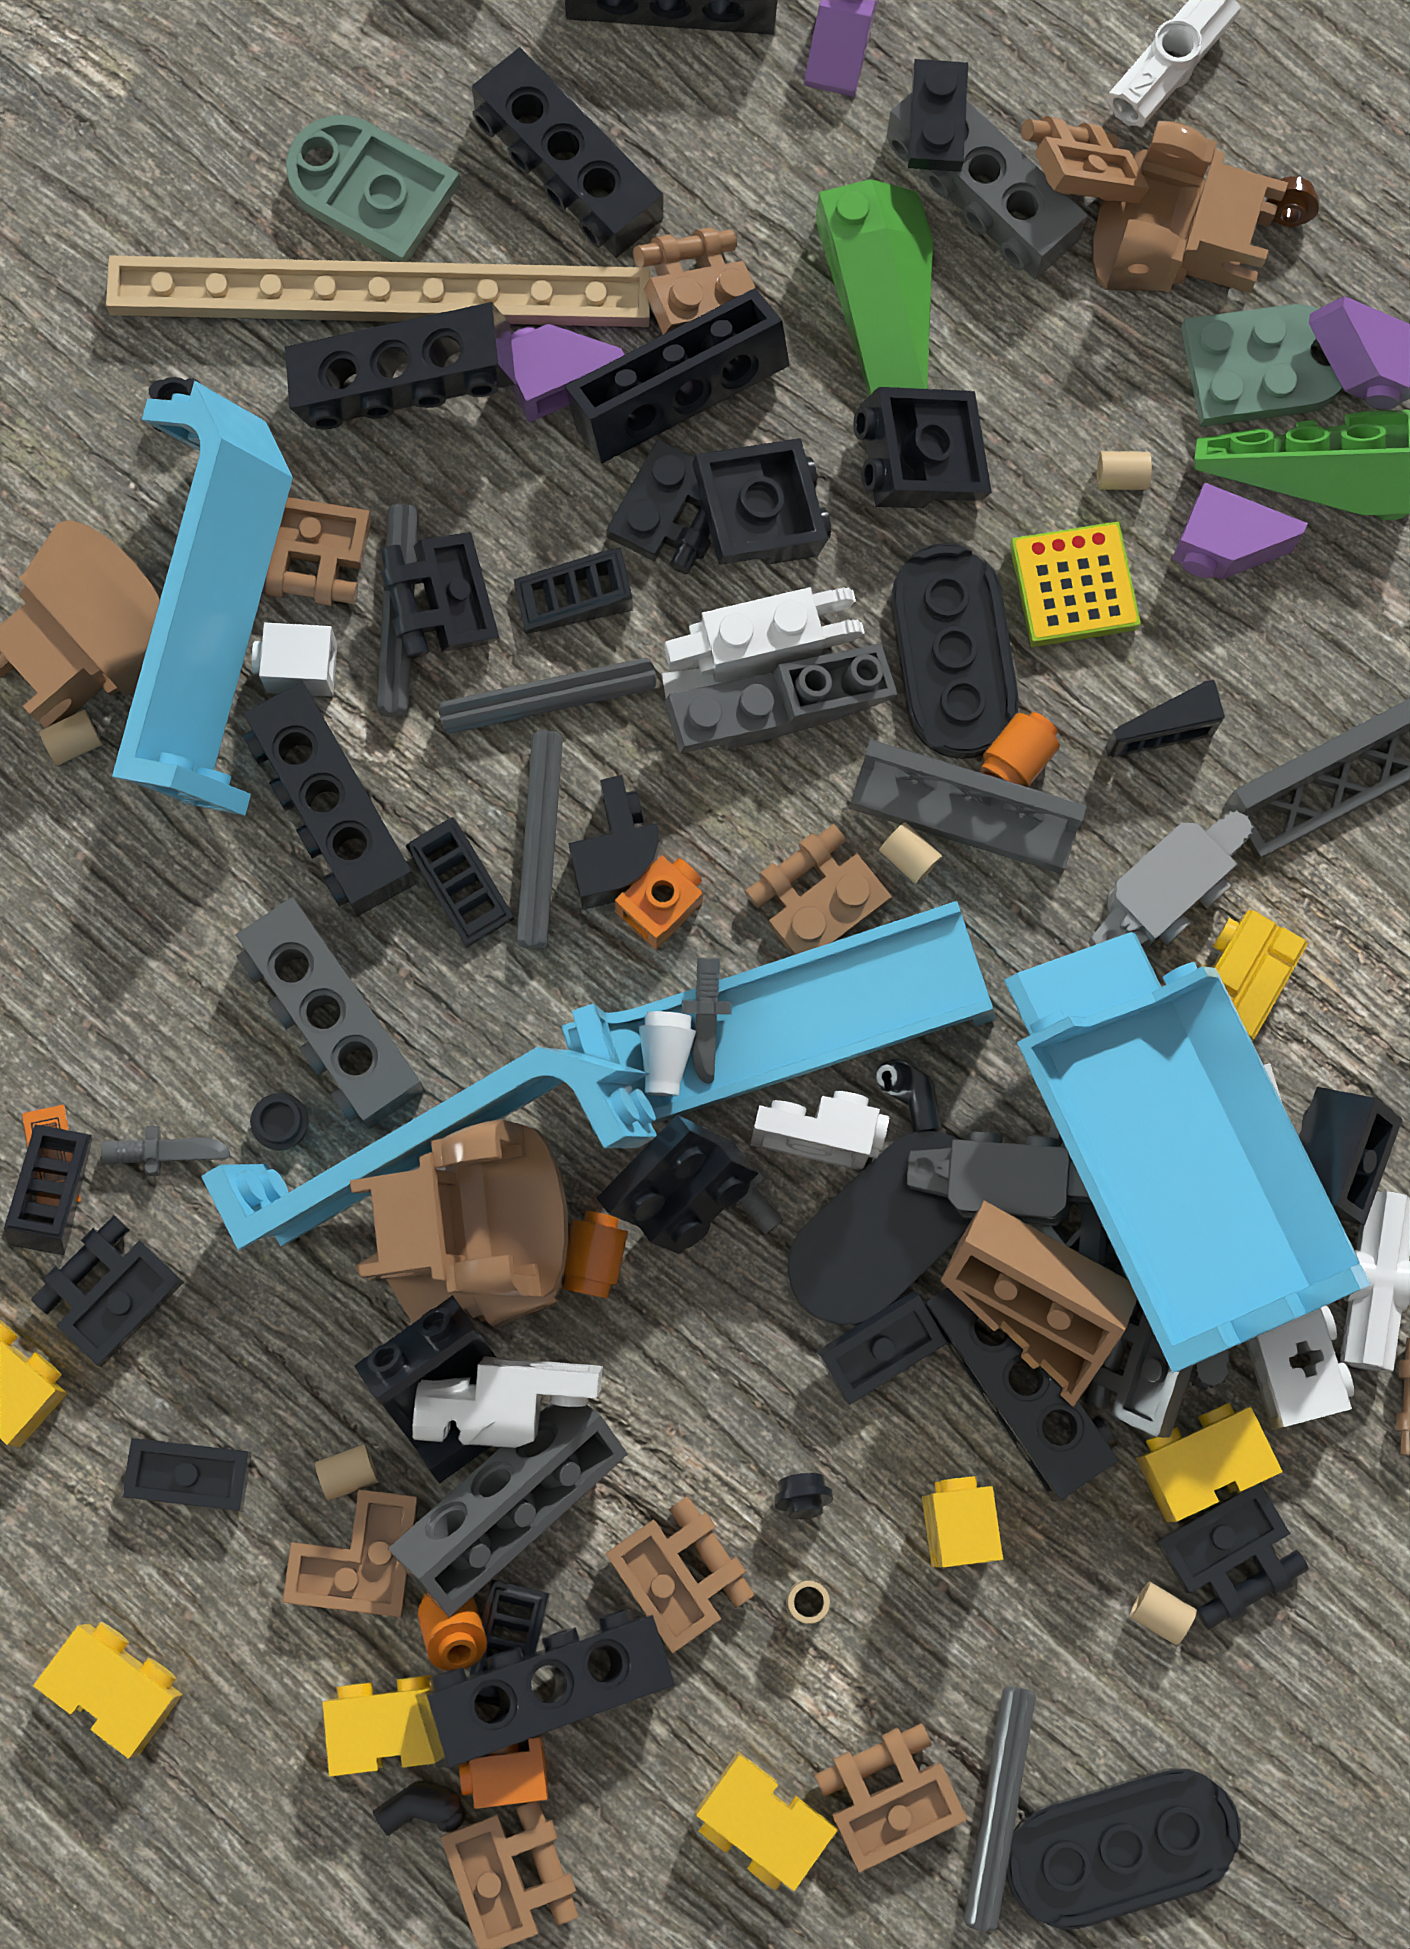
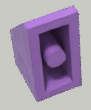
(840, 45)
(1365, 351)
(548, 361)
(1233, 534)

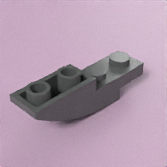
(781, 702)

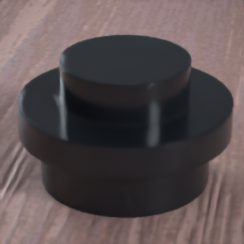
(279, 1121)
(803, 1495)

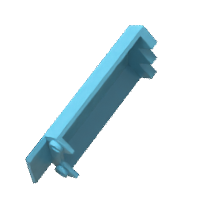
(1182, 1147)

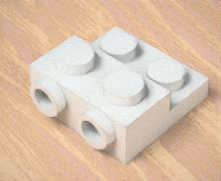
(840, 1134)

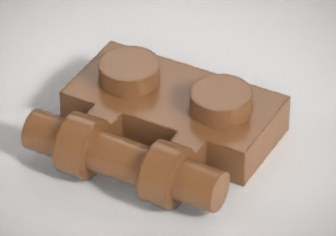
(1085, 160)
(685, 295)
(322, 535)
(828, 909)
(664, 1584)
(899, 1814)
(490, 1881)

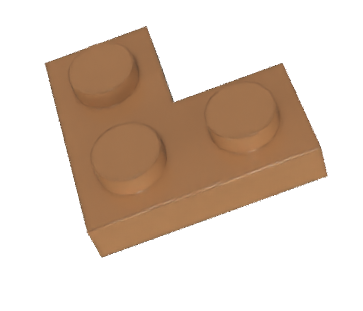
(359, 1577)

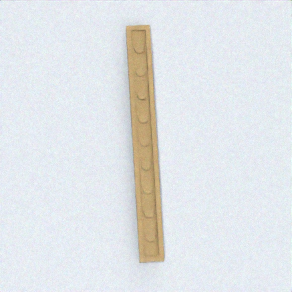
(374, 290)

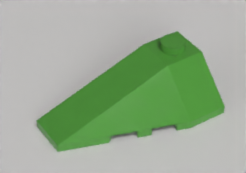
(883, 277)
(1345, 466)

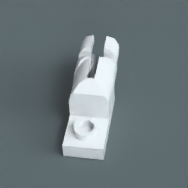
(503, 1403)

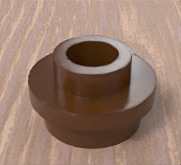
(1298, 204)

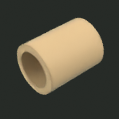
(1124, 470)
(70, 737)
(910, 853)
(346, 1472)
(824, 1607)
(1162, 1613)

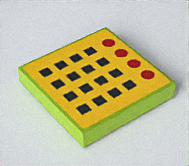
(1075, 584)

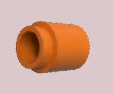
(1021, 749)
(594, 1254)
(454, 1639)

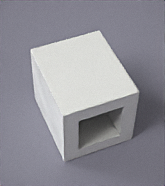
(296, 655)

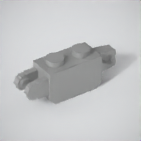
(1173, 879)

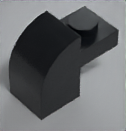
(617, 860)

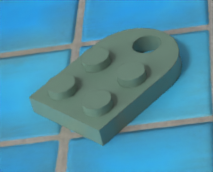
(371, 186)
(1256, 365)

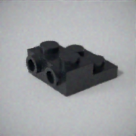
(922, 447)
(762, 502)
(679, 1185)

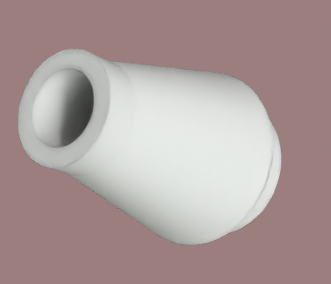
(665, 1051)

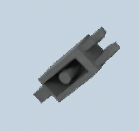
(1023, 1180)

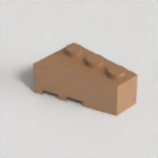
(1042, 1295)

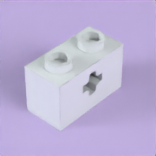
(1300, 1393)

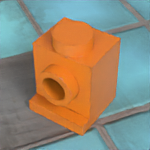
(655, 919)
(507, 1776)

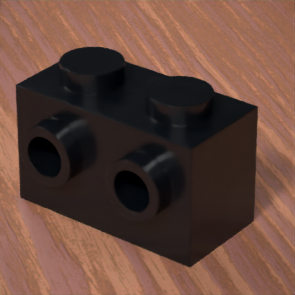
(1349, 1148)

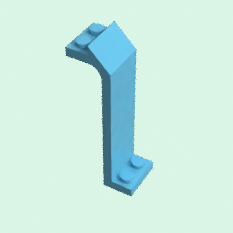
(205, 600)
(811, 1009)
(258, 1203)

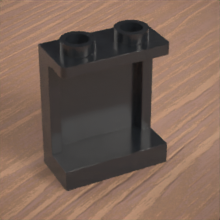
(432, 1349)

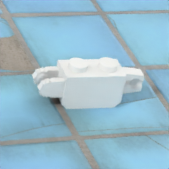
(763, 634)

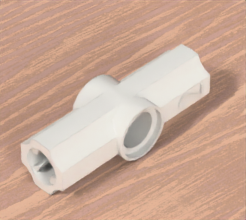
(1159, 74)
(1376, 1310)

